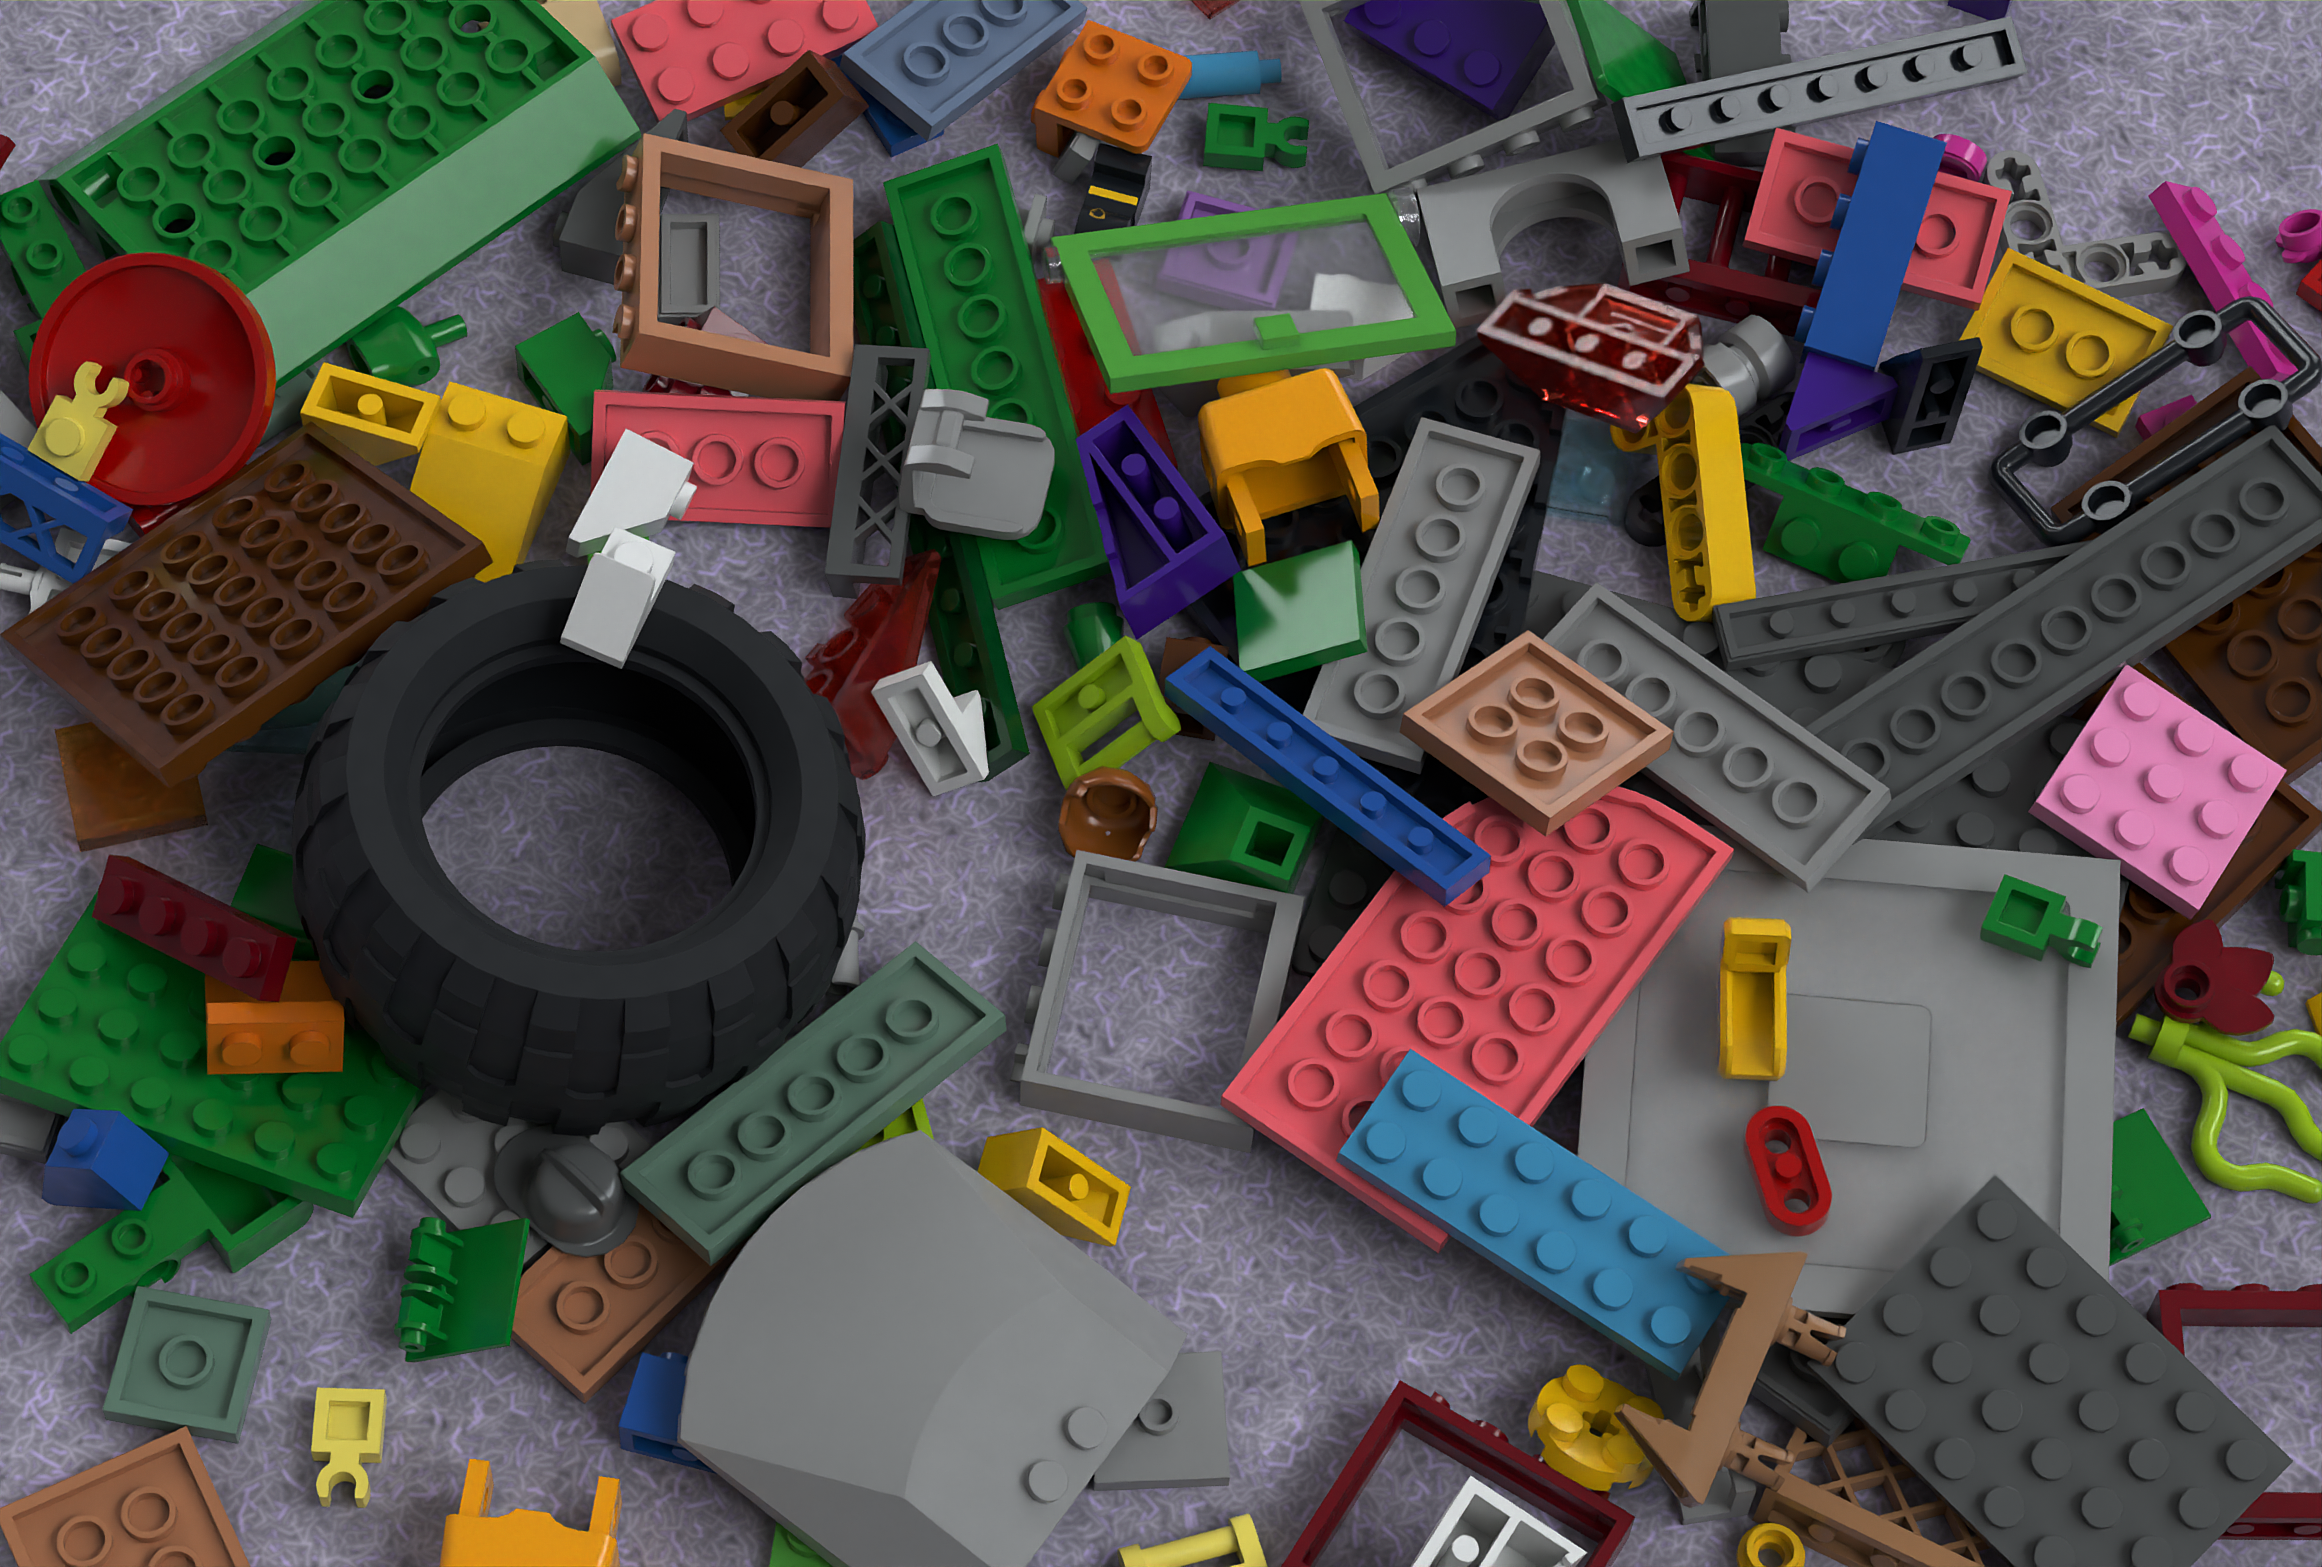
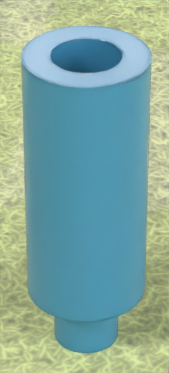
(1230, 74)

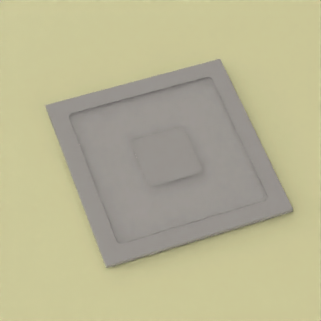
(1904, 1053)

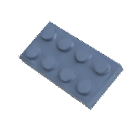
(951, 54)

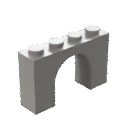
(1479, 214)

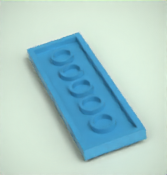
(1536, 1212)

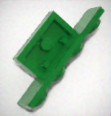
(1839, 527)

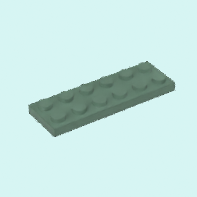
(813, 1102)

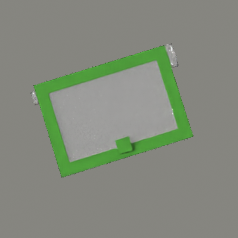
(1252, 291)

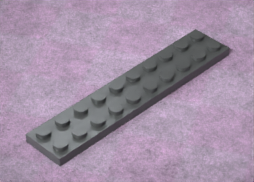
(2079, 624)

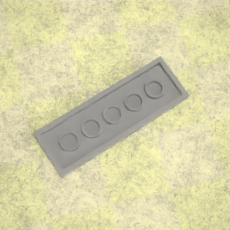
(1424, 585)
(1729, 748)

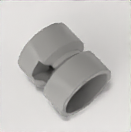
(1748, 362)

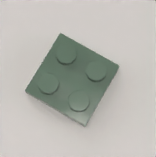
(187, 1364)

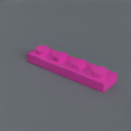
(2219, 269)

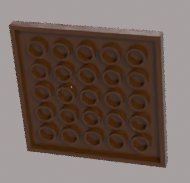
(243, 602)

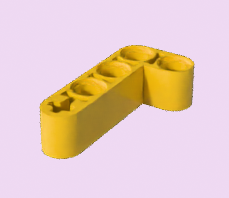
(1700, 498)

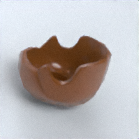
(1108, 802)

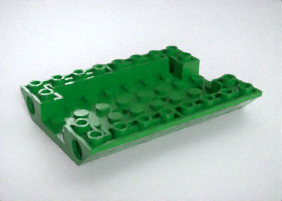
(375, 187)

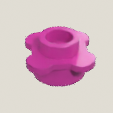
(2301, 236)

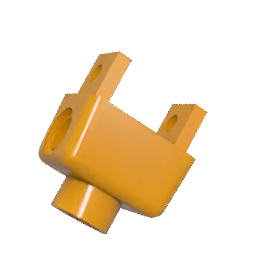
(1283, 447)
(528, 1536)

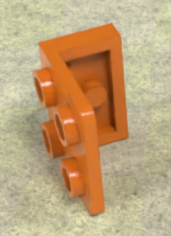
(1110, 91)
(275, 1037)

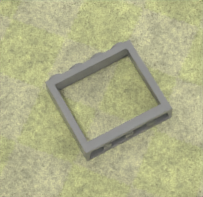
(1465, 154)
(1168, 893)

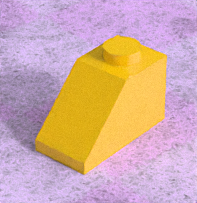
(369, 413)
(1057, 1184)

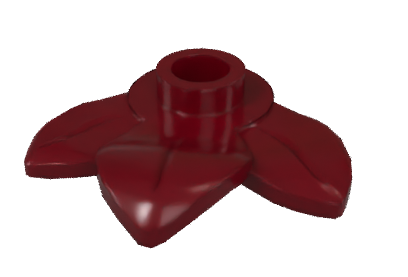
(2222, 979)

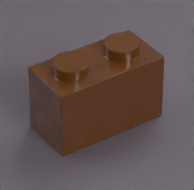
(796, 113)

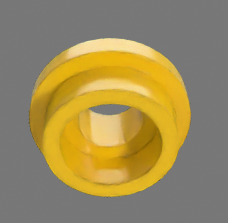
(1772, 1537)

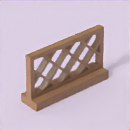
(1853, 1534)

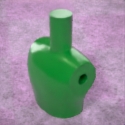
(403, 348)

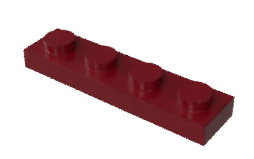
(194, 928)

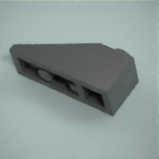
(588, 231)

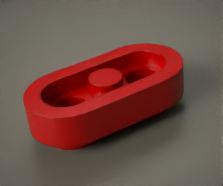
(1788, 1174)

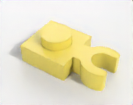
(74, 430)
(346, 1434)

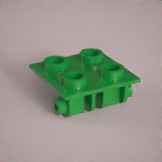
(2148, 1190)
(460, 1288)

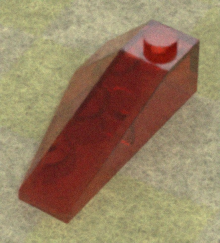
(882, 641)

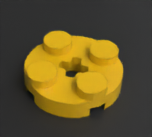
(1563, 1421)

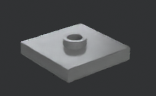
(1177, 1434)

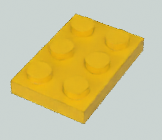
(2059, 336)

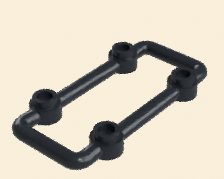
(2197, 339)

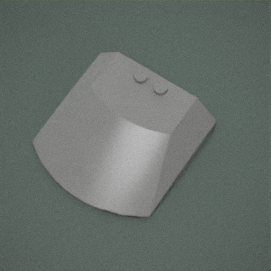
(916, 1366)

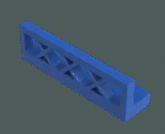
(64, 499)

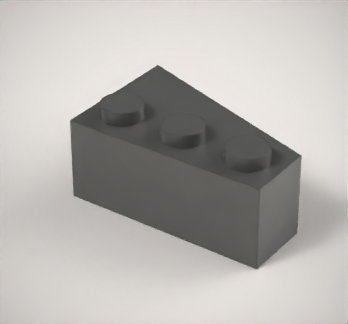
(1737, 40)

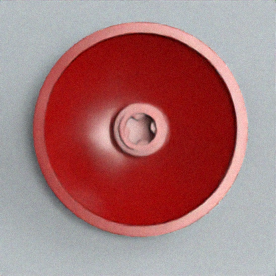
(192, 364)

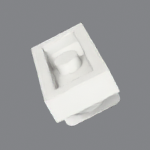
(617, 596)
(936, 730)

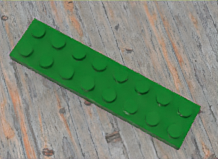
(995, 341)

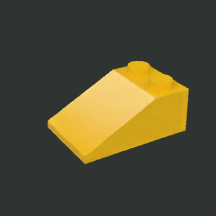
(492, 470)

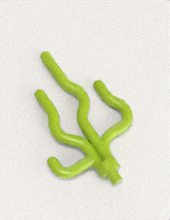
(2217, 1065)

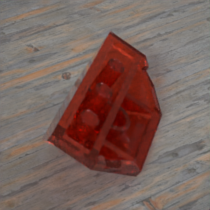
(1597, 349)

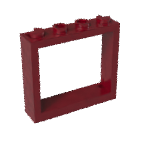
(2249, 1305)
(1481, 1449)

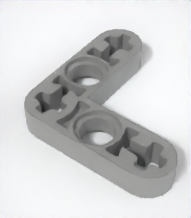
(2071, 259)

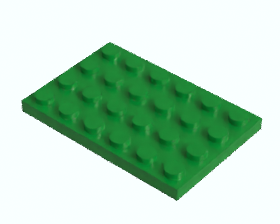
(128, 1035)

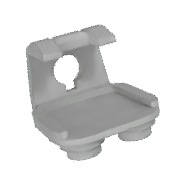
(975, 469)

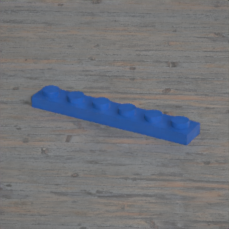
(1328, 776)

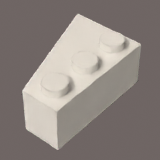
(1493, 1532)

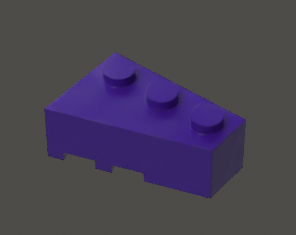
(1468, 47)
(1151, 523)

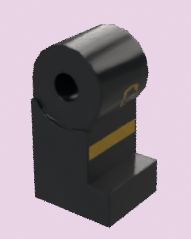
(1115, 190)

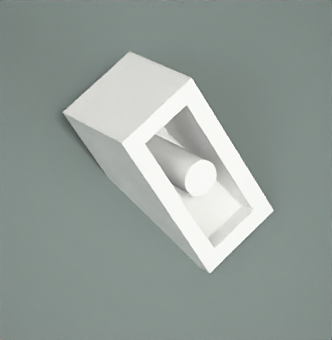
(634, 493)

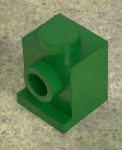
(2302, 900)

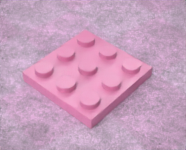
(2158, 791)

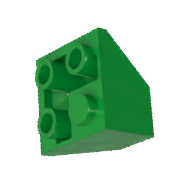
(1246, 832)

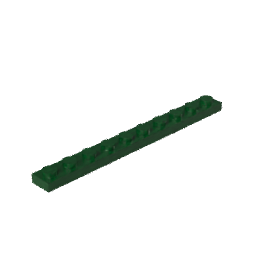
(961, 602)

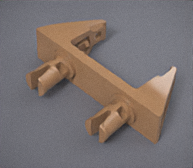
(1714, 1438)

